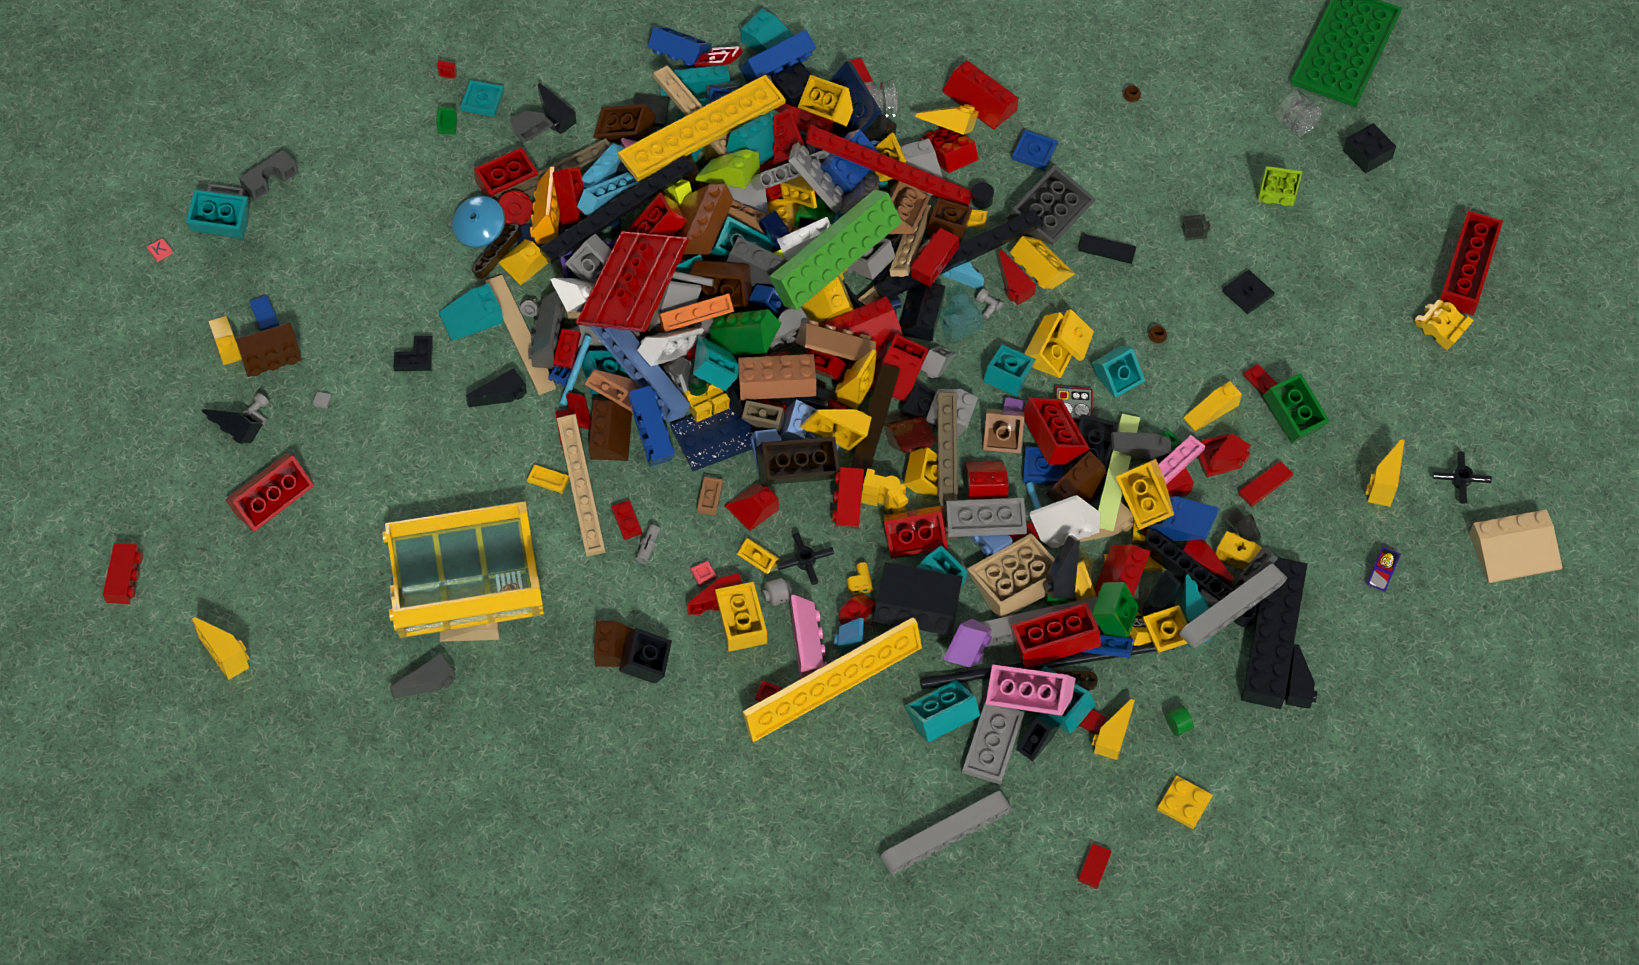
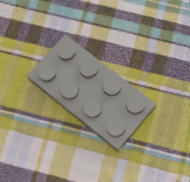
(816, 177)
(986, 517)
(993, 743)

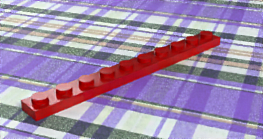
(888, 166)

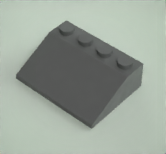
(1057, 202)

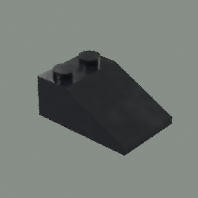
(1098, 437)

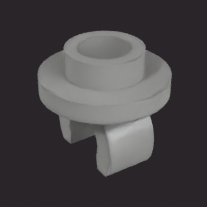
(529, 308)

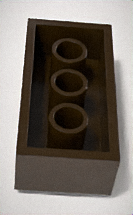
(797, 460)

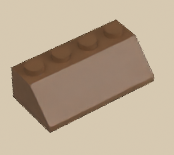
(910, 205)
(834, 342)

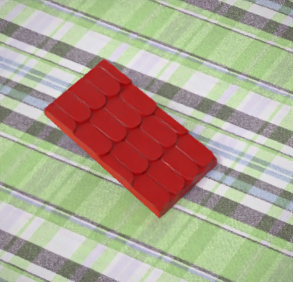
(633, 281)

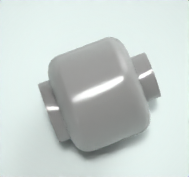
(777, 592)

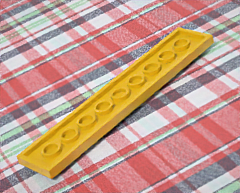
(701, 127)
(832, 679)

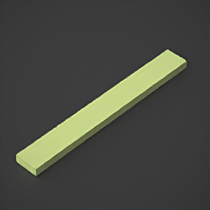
(1119, 464)

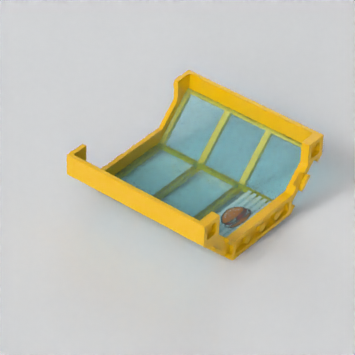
(462, 570)

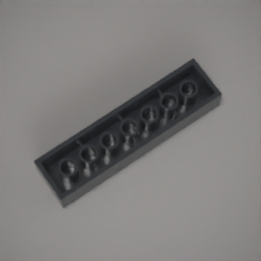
(1275, 638)

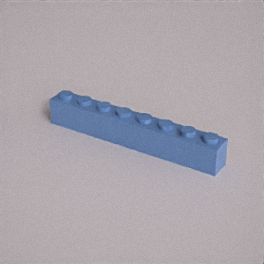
(624, 348)

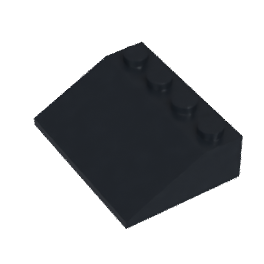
(919, 594)

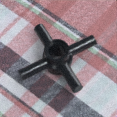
(1465, 472)
(805, 552)

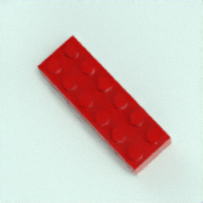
(1471, 262)

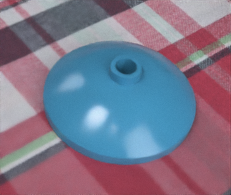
(482, 229)

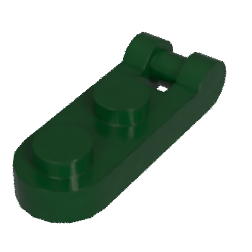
(697, 386)

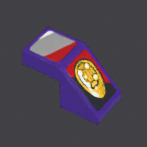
(1383, 569)

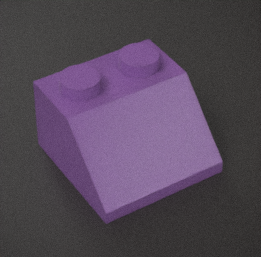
(969, 643)

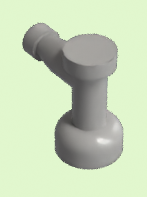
(994, 305)
(260, 401)

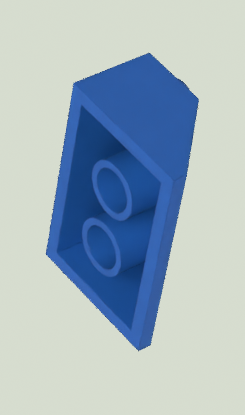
(677, 45)

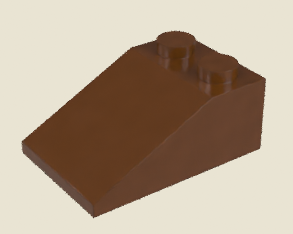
(626, 122)

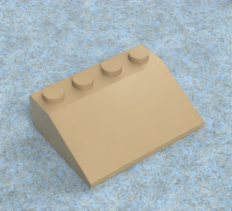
(1516, 546)
(1013, 576)

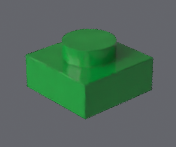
(1055, 601)

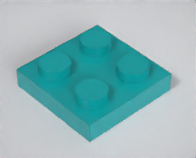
(482, 98)

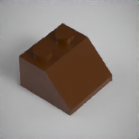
(949, 217)
(609, 643)

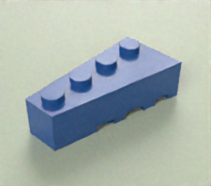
(651, 426)

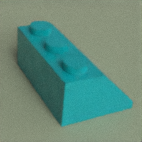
(218, 214)
(943, 710)

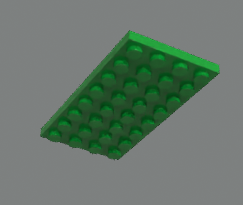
(1346, 49)

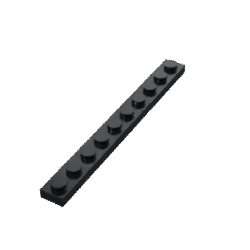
(617, 209)
(968, 251)

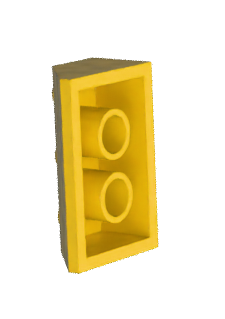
(827, 100)
(1041, 262)
(1048, 352)

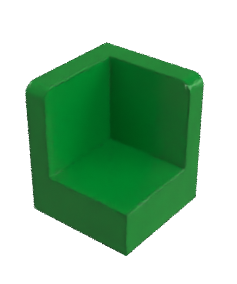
(446, 120)

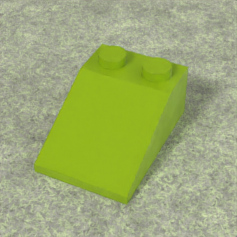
(731, 169)

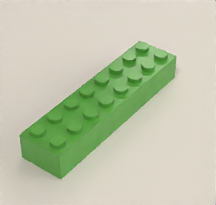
(835, 249)

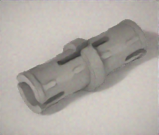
(648, 544)

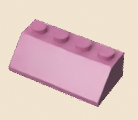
(807, 636)
(1029, 690)

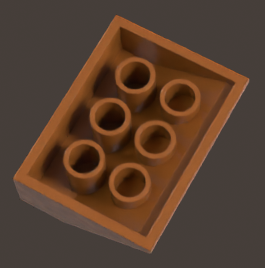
(704, 214)

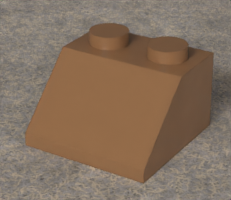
(1003, 431)

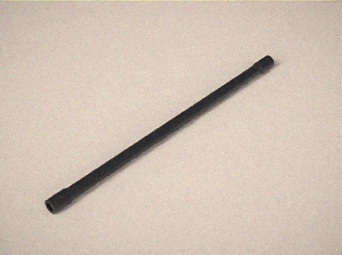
(937, 681)

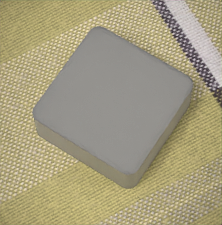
(322, 400)

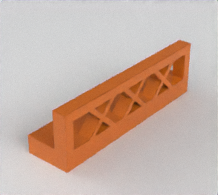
(695, 313)

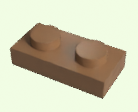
(710, 496)

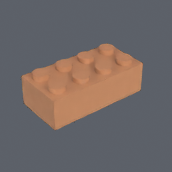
(777, 377)

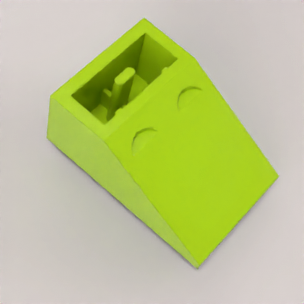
(1279, 186)

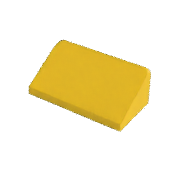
(758, 556)

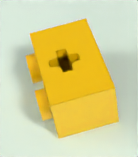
(1237, 550)

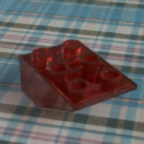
(909, 434)

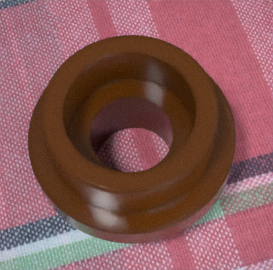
(1132, 90)
(1157, 330)

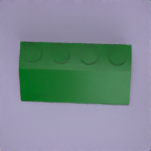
(745, 331)

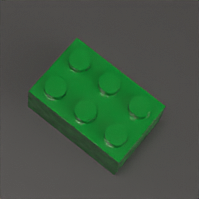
(1296, 408)

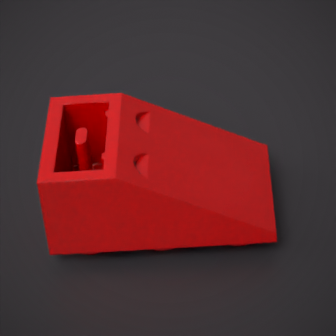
(952, 149)
(909, 358)

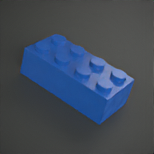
(779, 57)

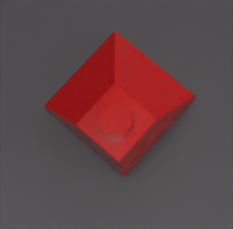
(754, 505)

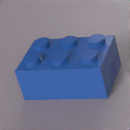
(844, 172)

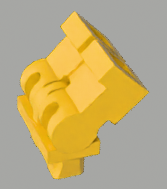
(1443, 323)
(712, 401)
(884, 491)

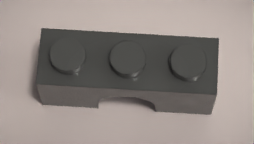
(279, 166)

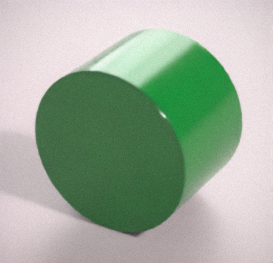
(1179, 721)

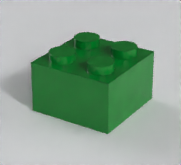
(1115, 609)

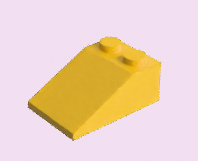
(958, 119)
(828, 302)
(857, 381)
(846, 425)
(1385, 481)
(1146, 494)
(741, 616)
(223, 648)

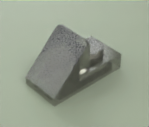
(1242, 525)

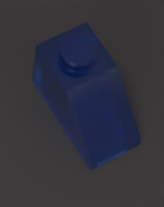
(773, 228)

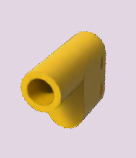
(861, 581)

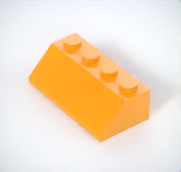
(546, 210)

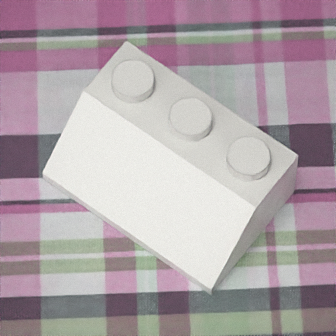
(797, 240)
(572, 292)
(668, 345)
(1065, 518)

